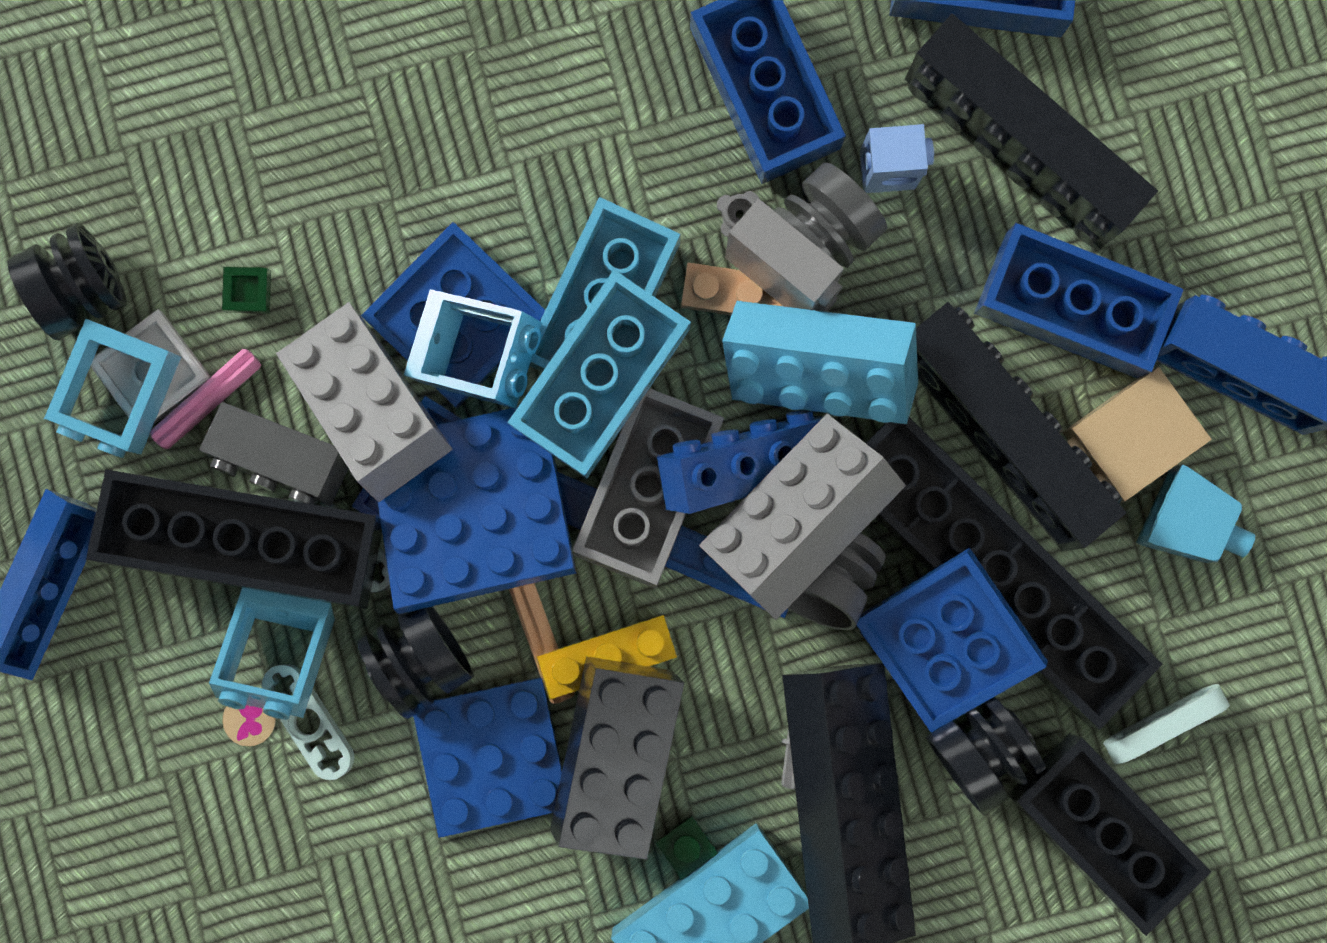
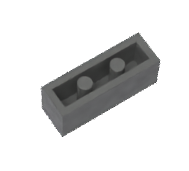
(274, 456)

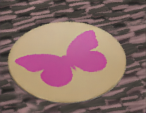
(247, 725)

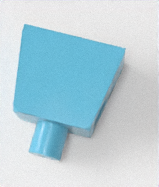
(1194, 519)

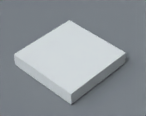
(126, 374)

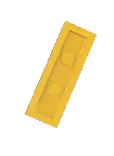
(638, 644)

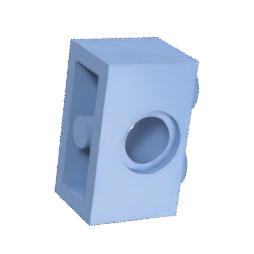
(895, 158)

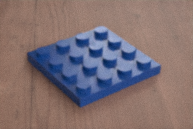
(476, 518)

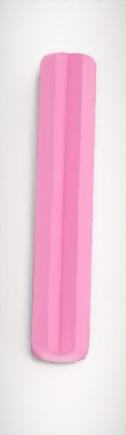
(205, 399)

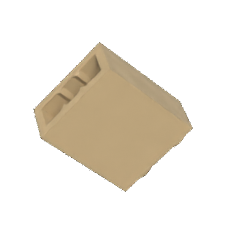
(1138, 434)

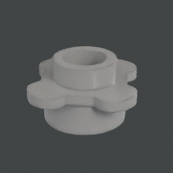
(730, 205)

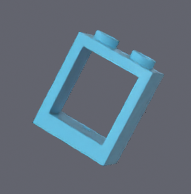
(442, 321)
(148, 401)
(280, 609)

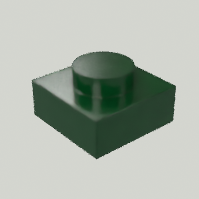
(246, 290)
(686, 847)

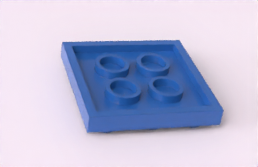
(462, 269)
(951, 640)
(489, 756)

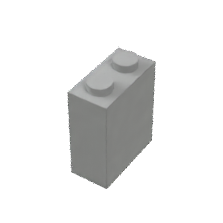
(783, 260)

